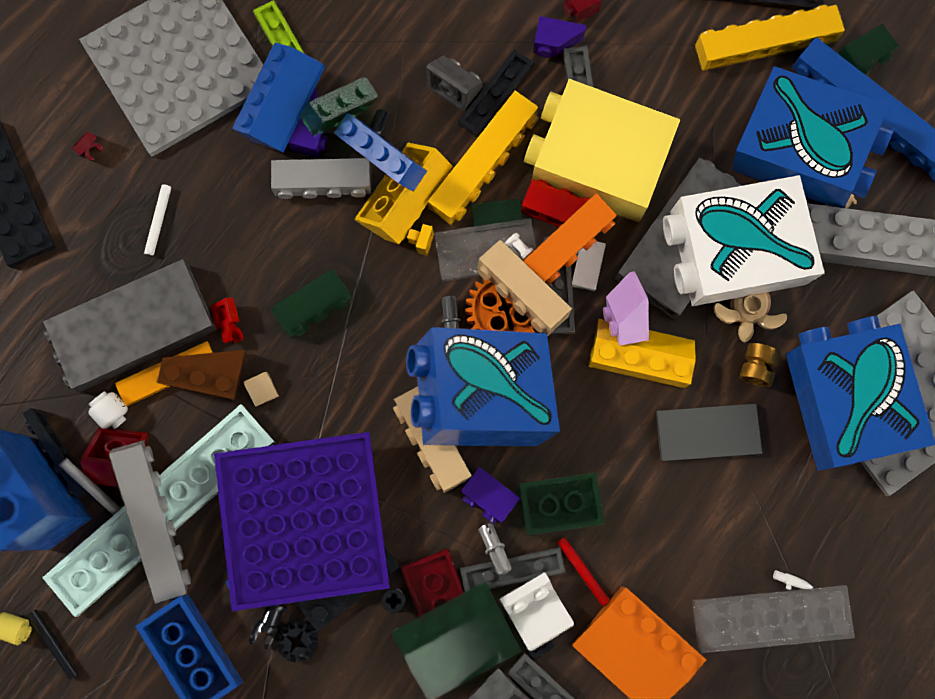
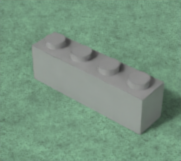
(321, 177)

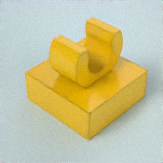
(421, 239)

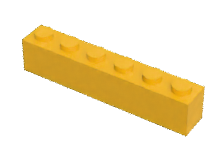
(768, 37)
(483, 157)

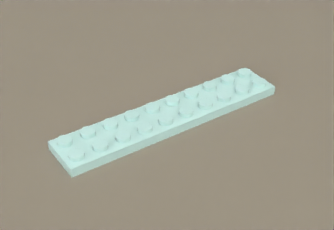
(187, 487)

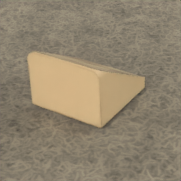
(261, 389)

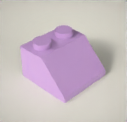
(628, 311)

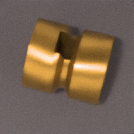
(760, 364)

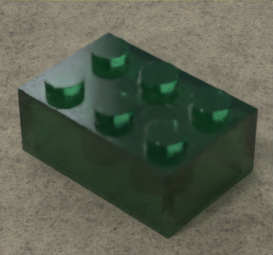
(561, 504)

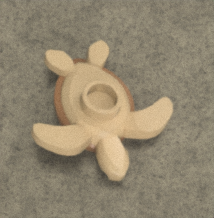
(748, 312)

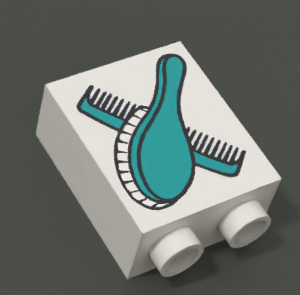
(743, 241)

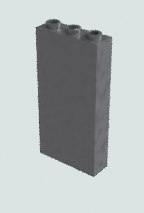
(655, 259)
(128, 326)

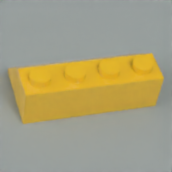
(395, 208)
(660, 359)

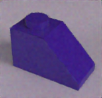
(556, 35)

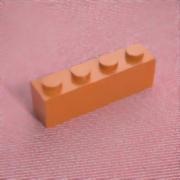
(570, 238)

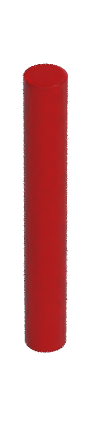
(583, 571)

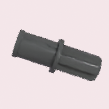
(450, 312)

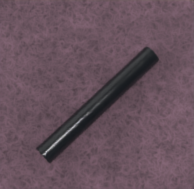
(52, 644)

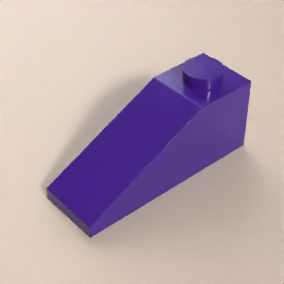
(303, 141)

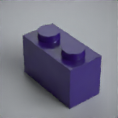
(489, 496)

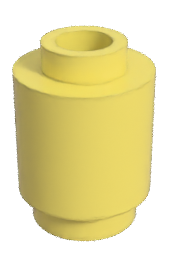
(14, 628)

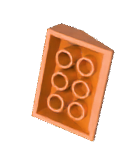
(638, 649)

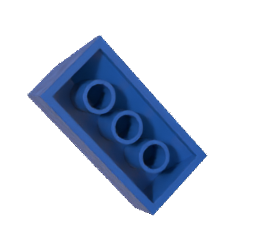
(278, 97)

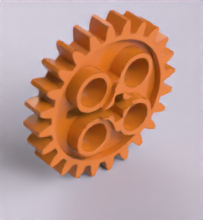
(484, 315)

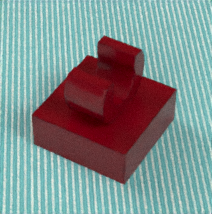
(84, 144)

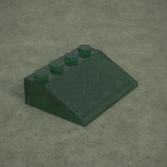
(456, 641)

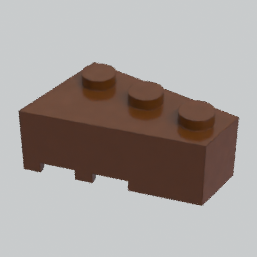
(205, 373)

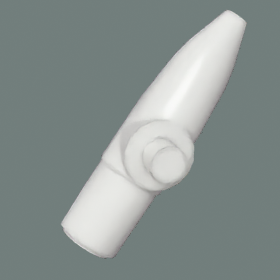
(791, 580)

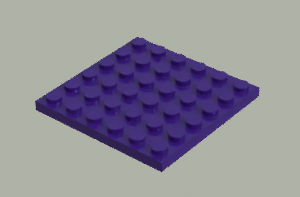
(301, 521)

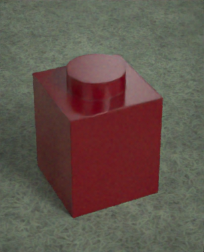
(581, 9)

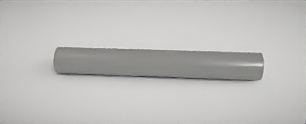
(89, 486)

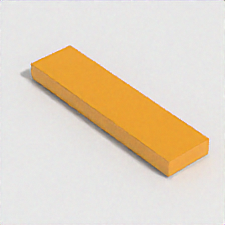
(145, 382)

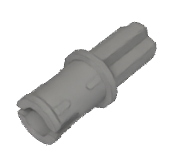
(495, 549)

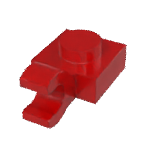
(225, 317)

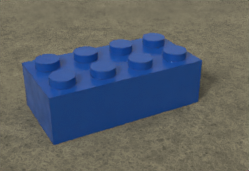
(189, 651)

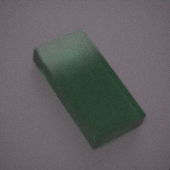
(496, 212)

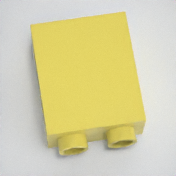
(602, 147)

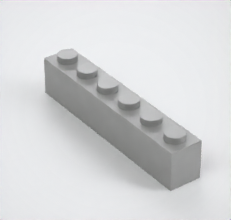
(149, 521)

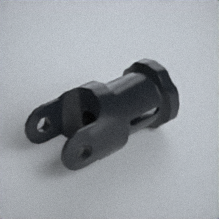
(268, 623)

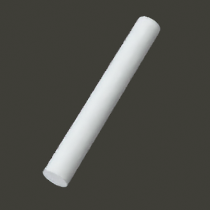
(157, 220)

